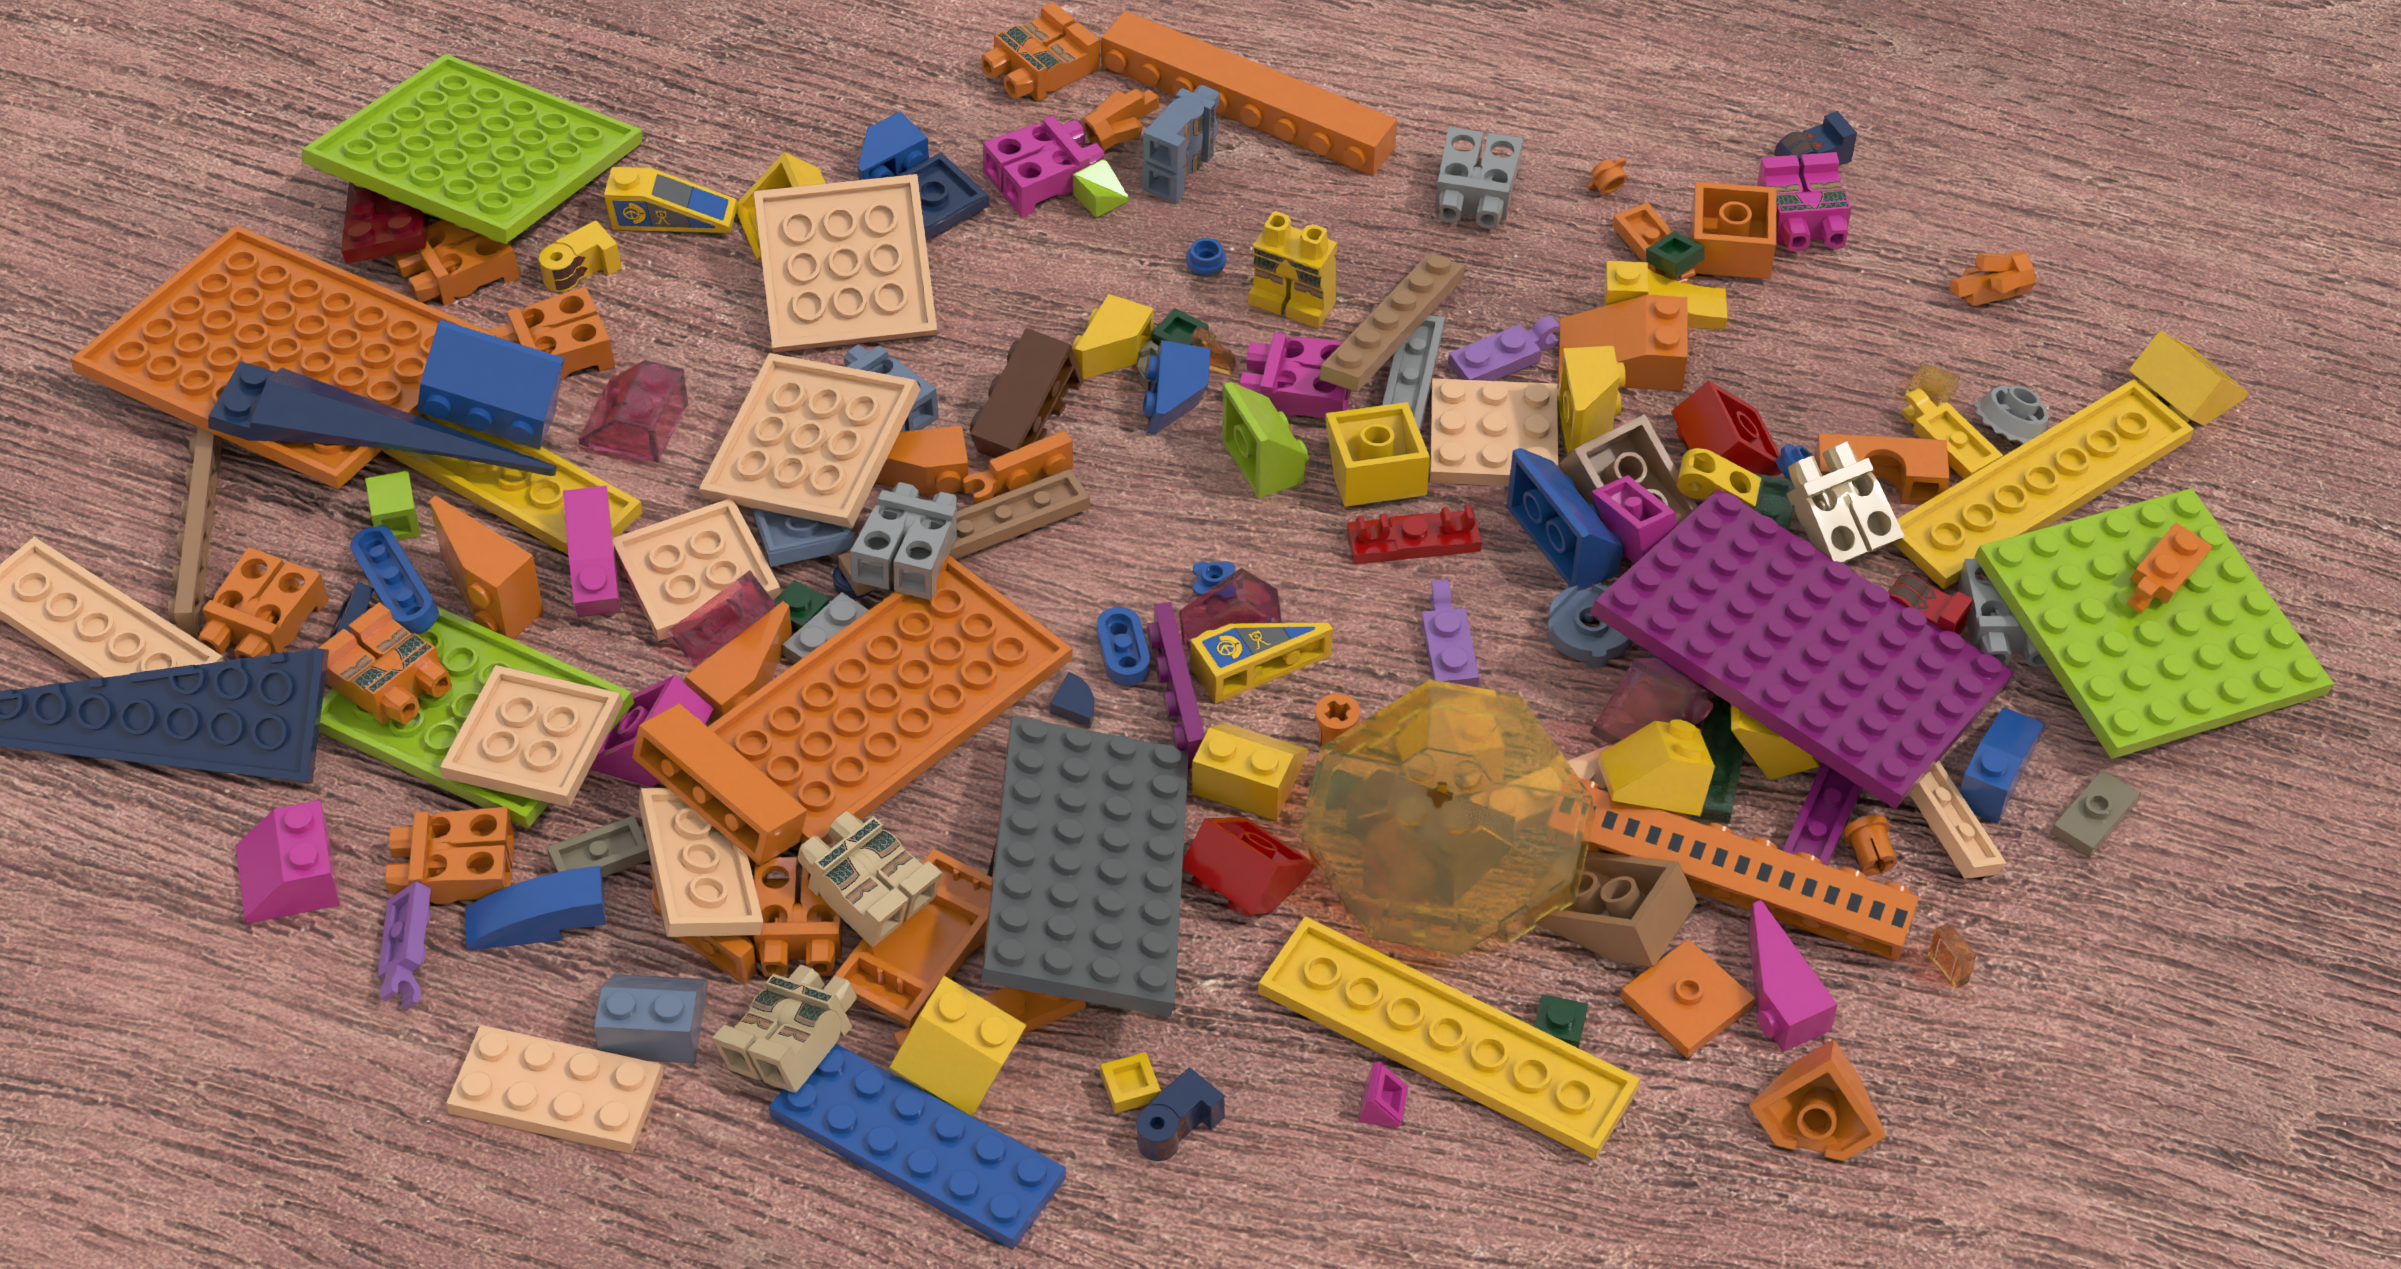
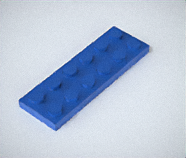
(922, 1145)

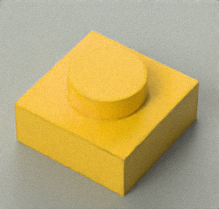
(1129, 1082)

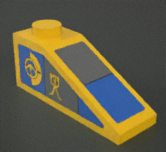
(661, 202)
(1255, 653)

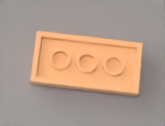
(697, 871)
(555, 1089)

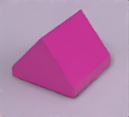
(1383, 1098)

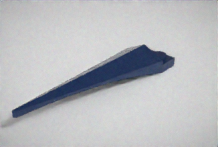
(300, 409)

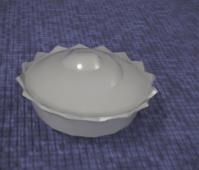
(2013, 413)

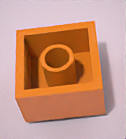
(1735, 229)

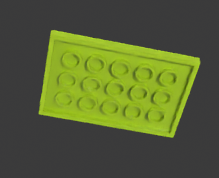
(422, 743)

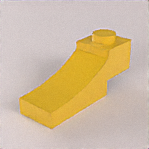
(1633, 279)

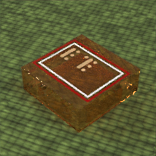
(1952, 955)

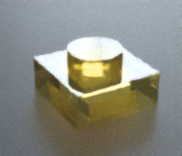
(1935, 382)

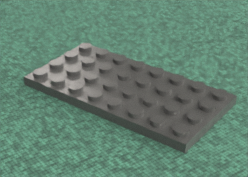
(1088, 867)

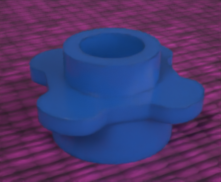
(1210, 575)

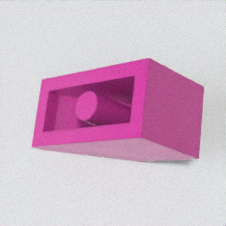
(1634, 516)

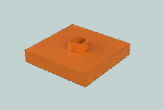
(1687, 998)

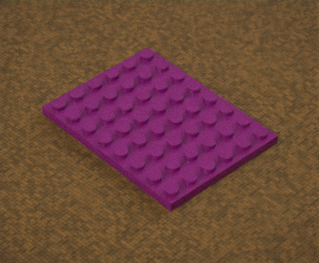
(1804, 646)

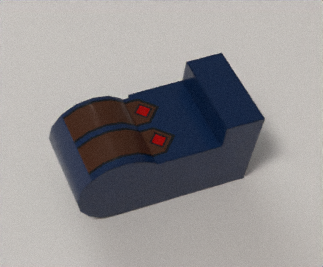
(1829, 137)
(1176, 1114)

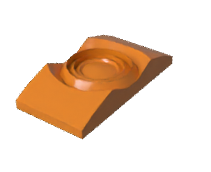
(933, 943)

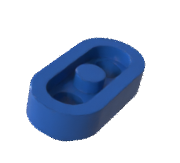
(1125, 649)

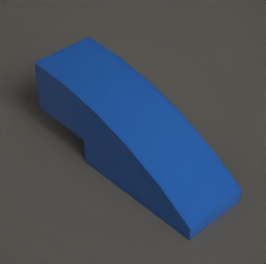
(537, 909)

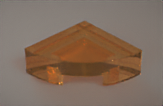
(1220, 359)

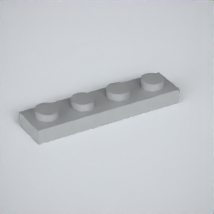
(1414, 368)

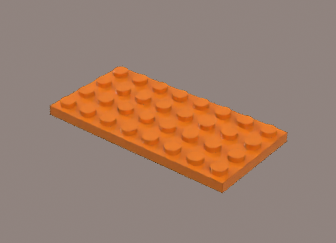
(891, 696)

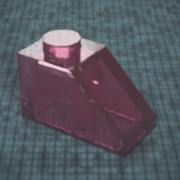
(1232, 601)
(721, 618)

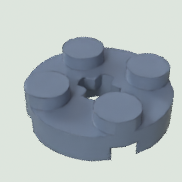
(1576, 640)

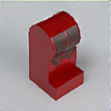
(1939, 608)

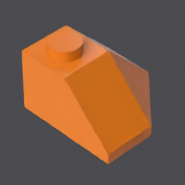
(1819, 1106)

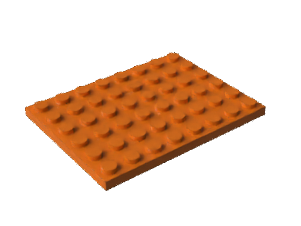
(274, 311)

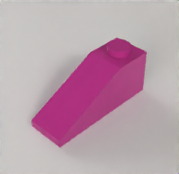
(591, 551)
(1788, 993)

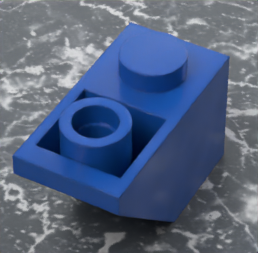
(892, 148)
(1177, 382)

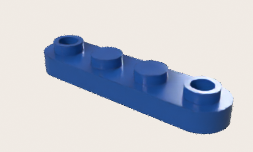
(394, 579)

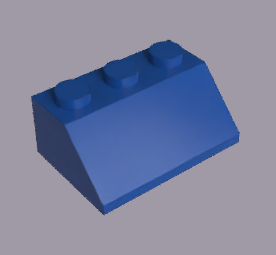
(490, 384)
(1561, 521)

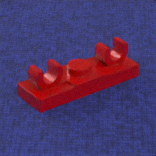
(1413, 536)

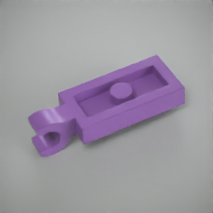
(1504, 351)
(1448, 639)
(404, 943)

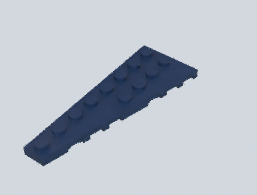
(216, 716)

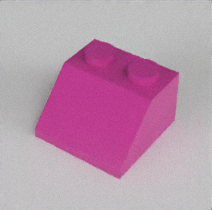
(618, 747)
(287, 864)

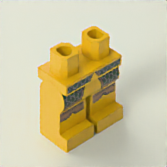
(1294, 271)

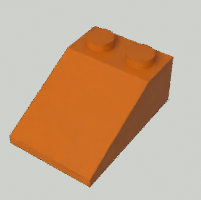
(1646, 336)
(488, 570)

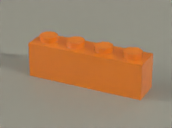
(719, 784)

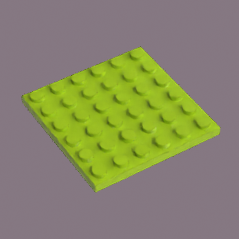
(473, 148)
(2178, 666)

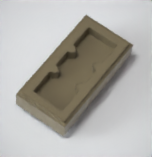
(2095, 813)

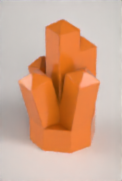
(1118, 117)
(1995, 278)

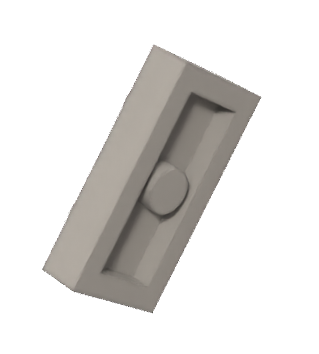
(823, 626)

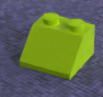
(1261, 441)

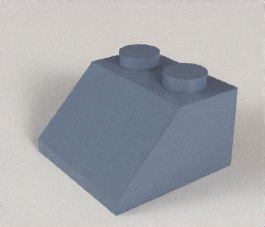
(651, 1017)

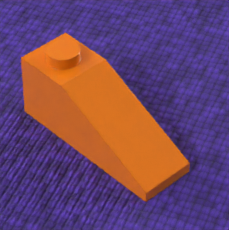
(928, 459)
(743, 663)

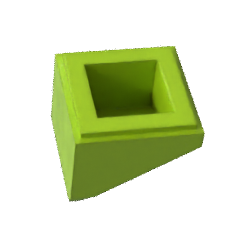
(1099, 188)

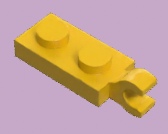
(1966, 447)

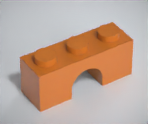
(1912, 464)

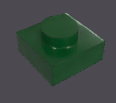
(1675, 254)
(1177, 328)
(803, 603)
(1562, 1018)

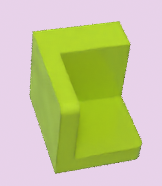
(393, 504)

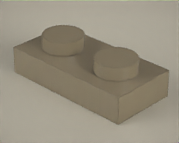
(610, 846)

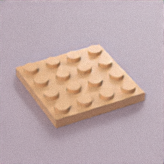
(845, 263)
(810, 439)

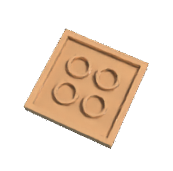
(1481, 425)
(689, 561)
(532, 736)

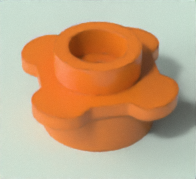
(1608, 176)

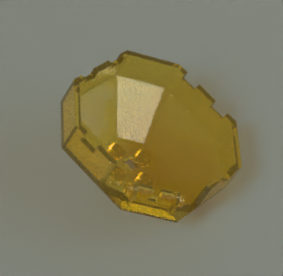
(1456, 872)

